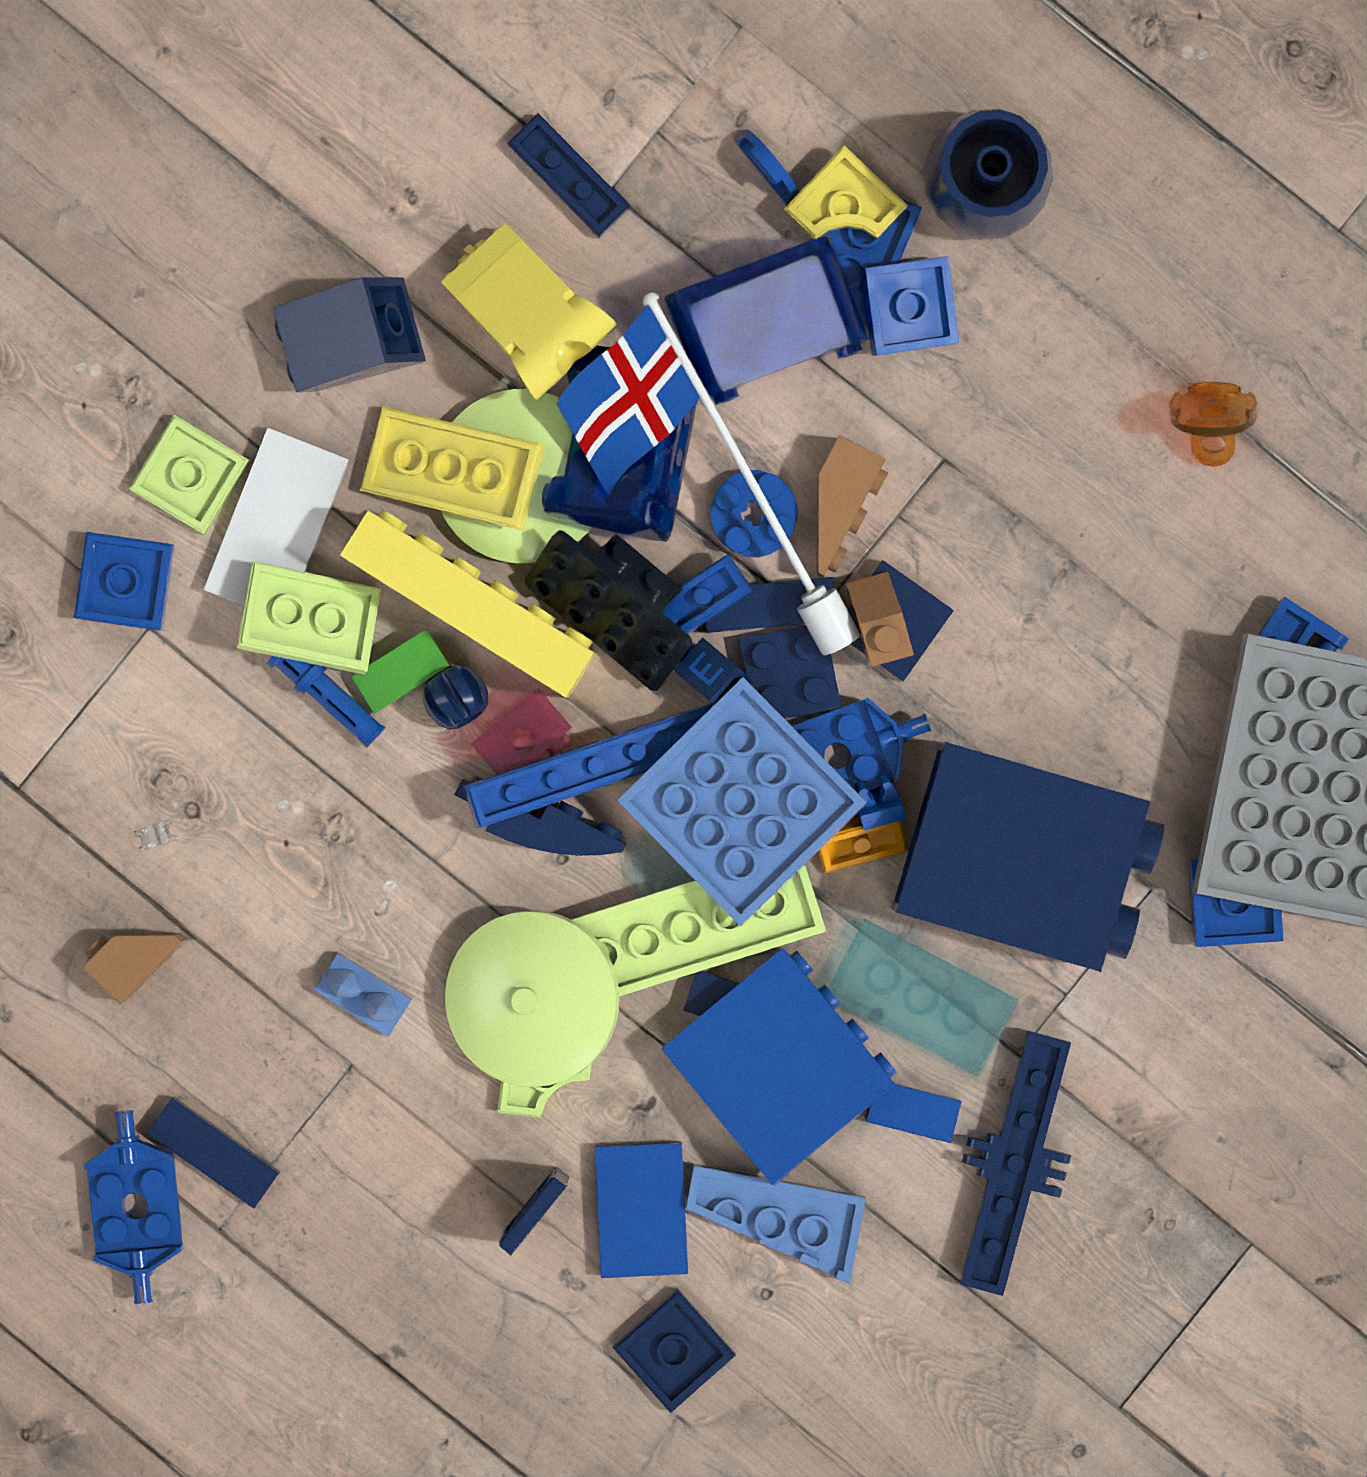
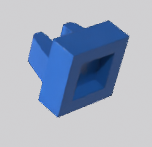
(882, 804)

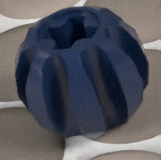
(455, 697)

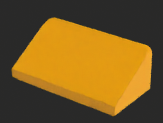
(855, 846)

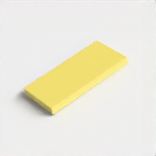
(453, 468)

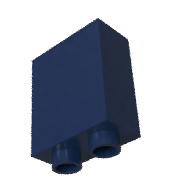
(1027, 858)

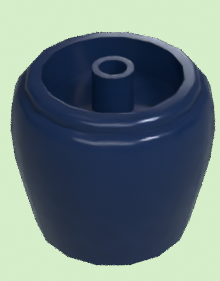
(983, 203)

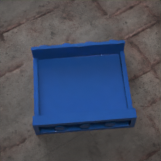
(780, 1065)

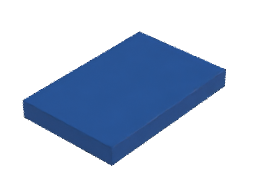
(862, 250)
(641, 1210)

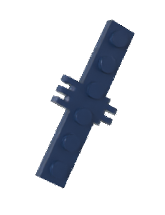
(1015, 1163)

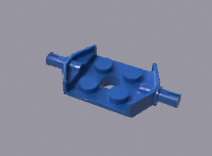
(869, 735)
(127, 1241)

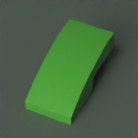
(400, 671)

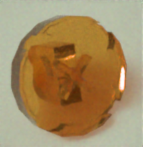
(1213, 411)

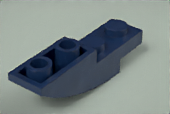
(557, 830)

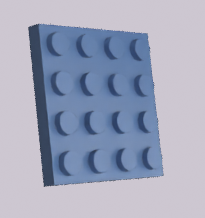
(742, 801)

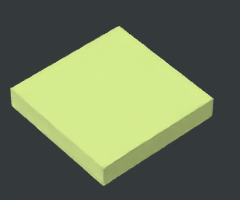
(189, 474)

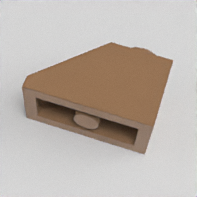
(879, 619)
(129, 960)

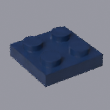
(791, 672)

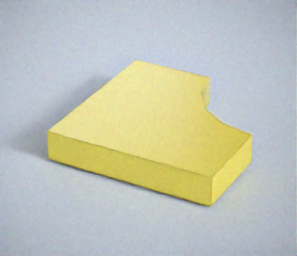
(845, 196)

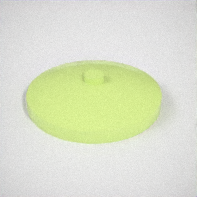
(541, 421)
(532, 998)

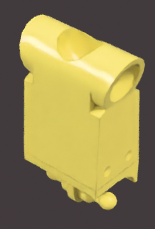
(526, 308)

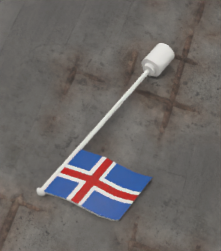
(635, 400)

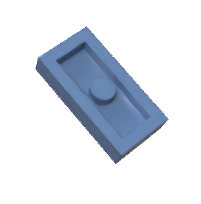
(363, 994)

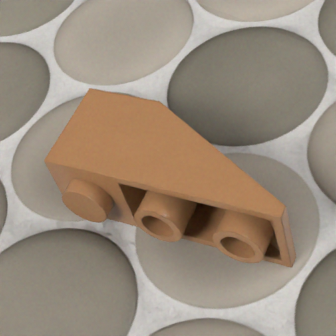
(841, 490)

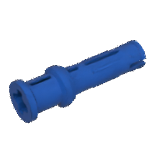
(333, 698)

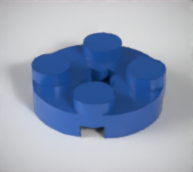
(741, 535)

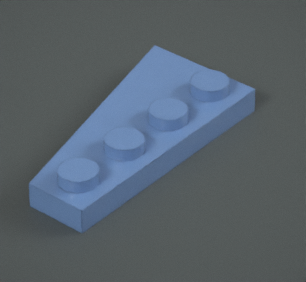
(792, 1217)

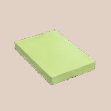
(308, 618)

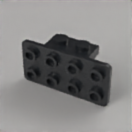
(614, 602)

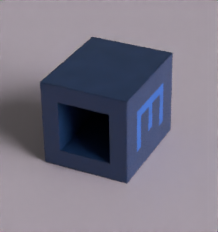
(709, 671)

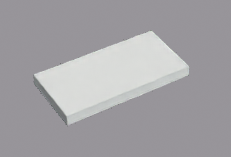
(277, 512)

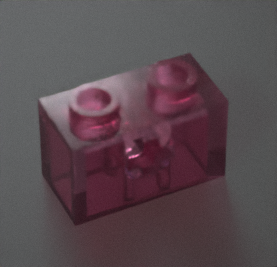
(533, 713)

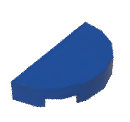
(767, 166)

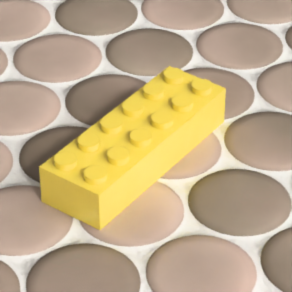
(468, 604)

